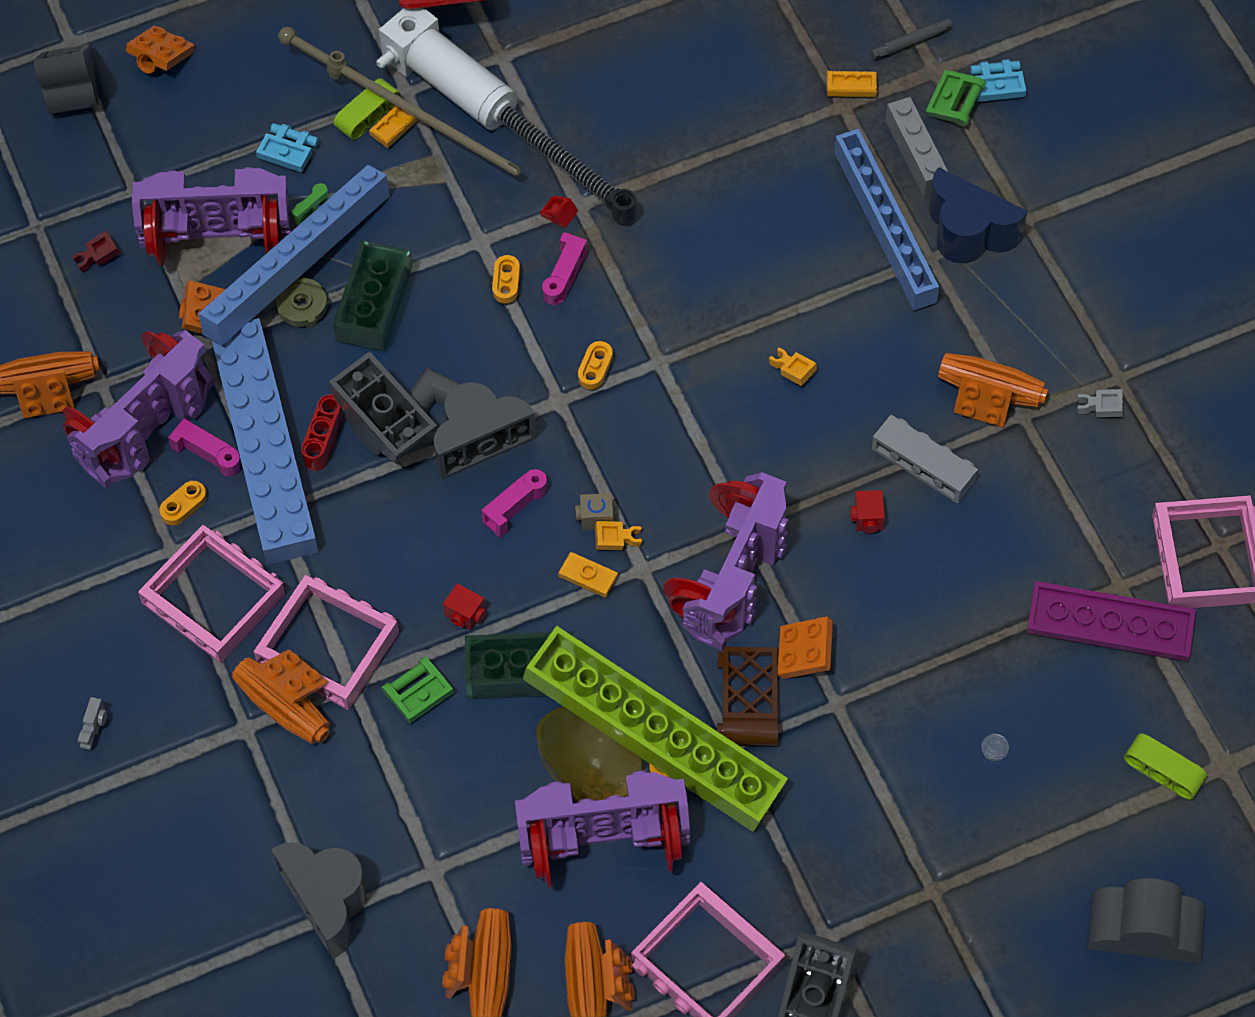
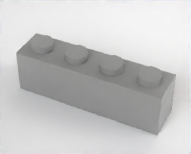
(914, 143)
(924, 458)

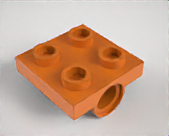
(158, 49)
(195, 300)
(805, 647)

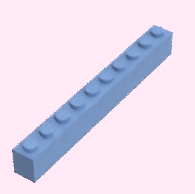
(294, 255)

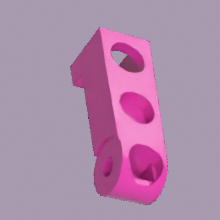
(572, 256)
(206, 446)
(511, 501)

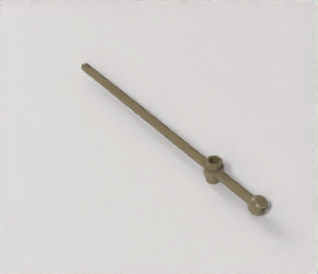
(337, 68)

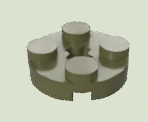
(302, 315)

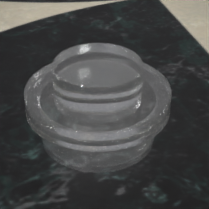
(995, 747)

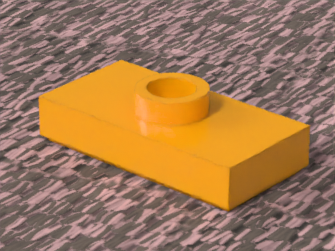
(851, 84)
(392, 126)
(588, 574)

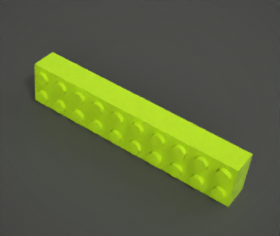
(654, 728)

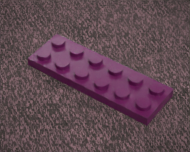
(1111, 621)

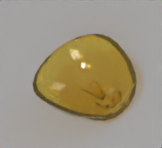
(583, 756)

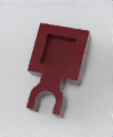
(99, 250)

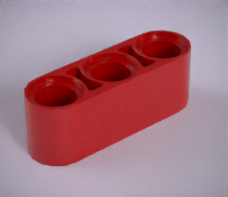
(322, 443)

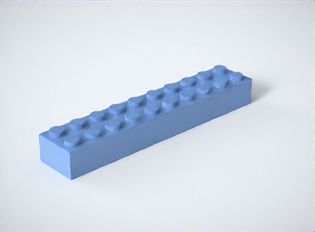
(265, 446)

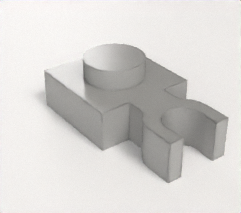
(1105, 403)
(93, 719)

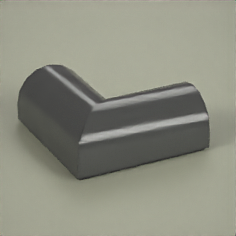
(431, 388)

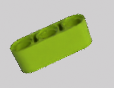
(364, 111)
(1165, 766)

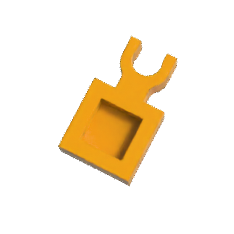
(794, 368)
(612, 536)

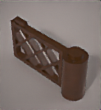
(747, 727)

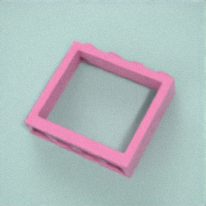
(1199, 509)
(252, 568)
(387, 623)
(732, 921)

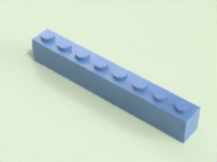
(886, 220)

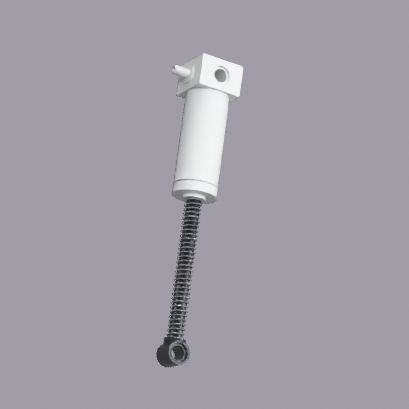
(414, 44)

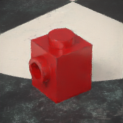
(868, 511)
(464, 607)

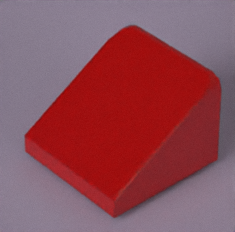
(559, 210)

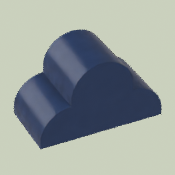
(972, 219)

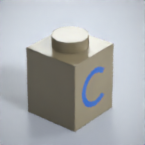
(594, 508)

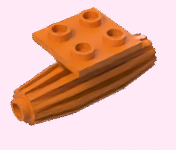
(45, 380)
(989, 387)
(282, 690)
(481, 963)
(595, 976)

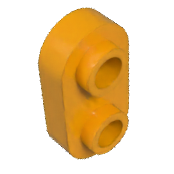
(506, 281)
(595, 367)
(185, 503)

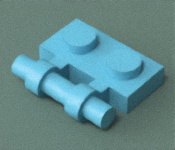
(1000, 85)
(285, 152)

